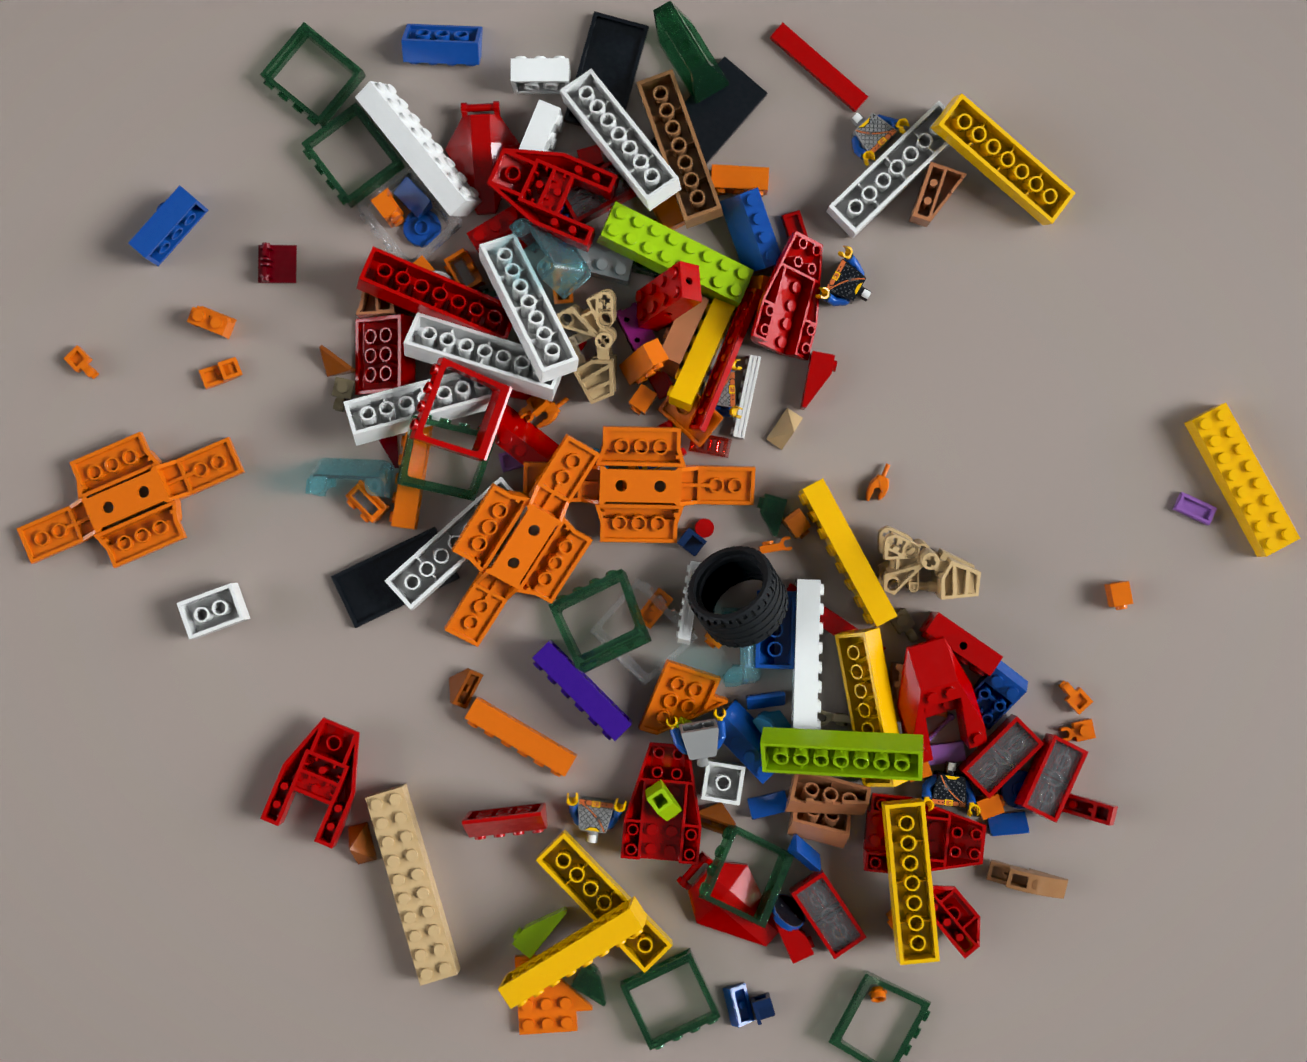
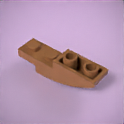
(1027, 880)

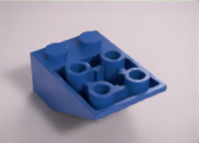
(998, 693)

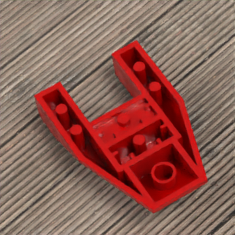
(539, 185)
(933, 685)
(324, 770)

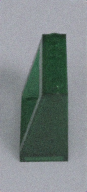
(688, 52)

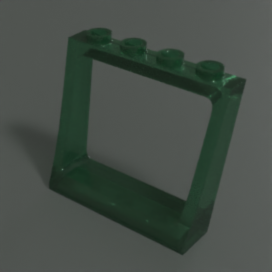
(404, 479)
(614, 647)
(867, 980)

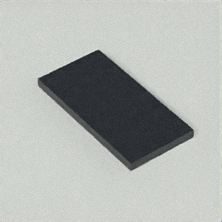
(614, 55)
(723, 112)
(364, 584)

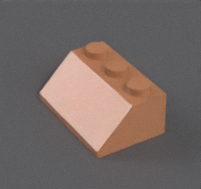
(820, 827)

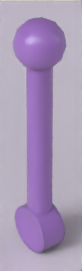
(950, 717)

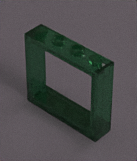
(286, 53)
(372, 184)
(772, 888)
(656, 971)

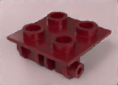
(277, 263)

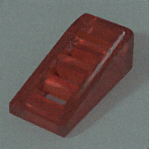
(726, 447)

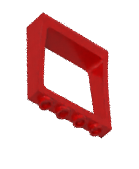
(489, 424)

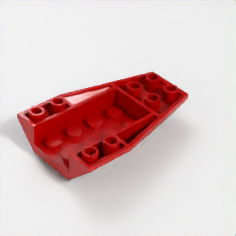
(788, 304)
(645, 831)
(951, 837)

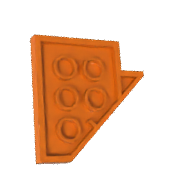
(680, 693)
(552, 1010)

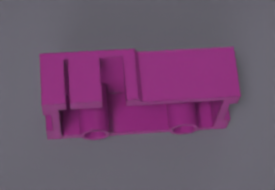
(631, 329)

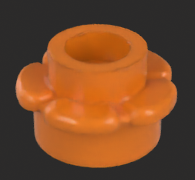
(877, 994)

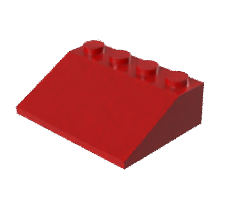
(380, 354)
(506, 820)

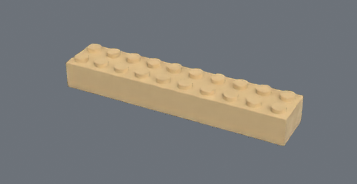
(413, 884)

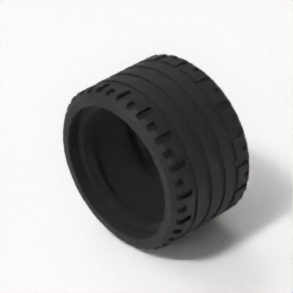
(722, 572)

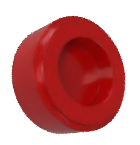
(704, 528)

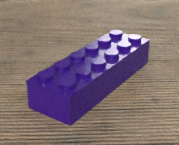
(582, 690)

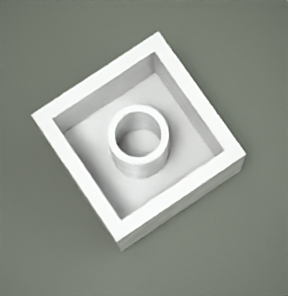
(723, 782)

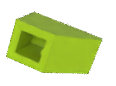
(662, 801)

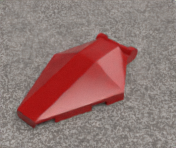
(477, 148)
(736, 888)

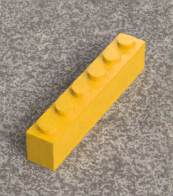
(702, 353)

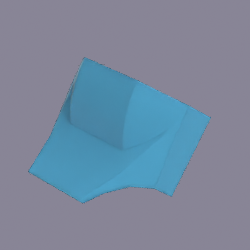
(771, 719)

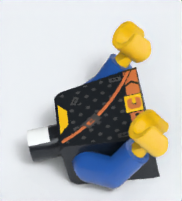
(845, 282)
(949, 789)

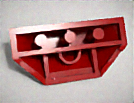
(957, 919)

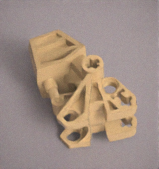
(598, 372)
(950, 574)

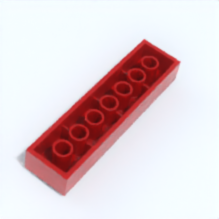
(431, 294)

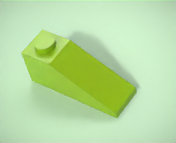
(535, 933)

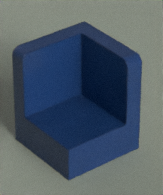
(691, 542)
(762, 1007)

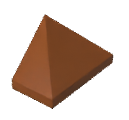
(333, 364)
(463, 686)
(716, 818)
(361, 843)

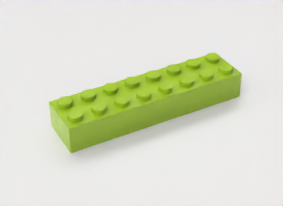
(662, 247)
(842, 753)

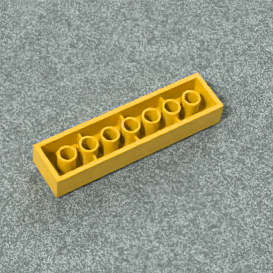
(1002, 159)
(1242, 480)
(847, 553)
(867, 687)
(910, 881)
(598, 894)
(573, 952)

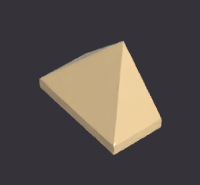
(784, 428)

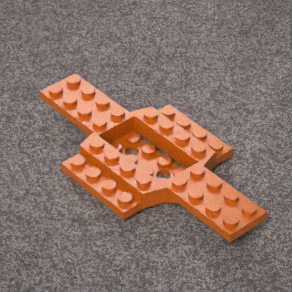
(116, 477)
(639, 510)
(543, 558)

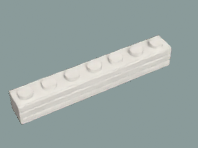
(746, 396)
(686, 613)

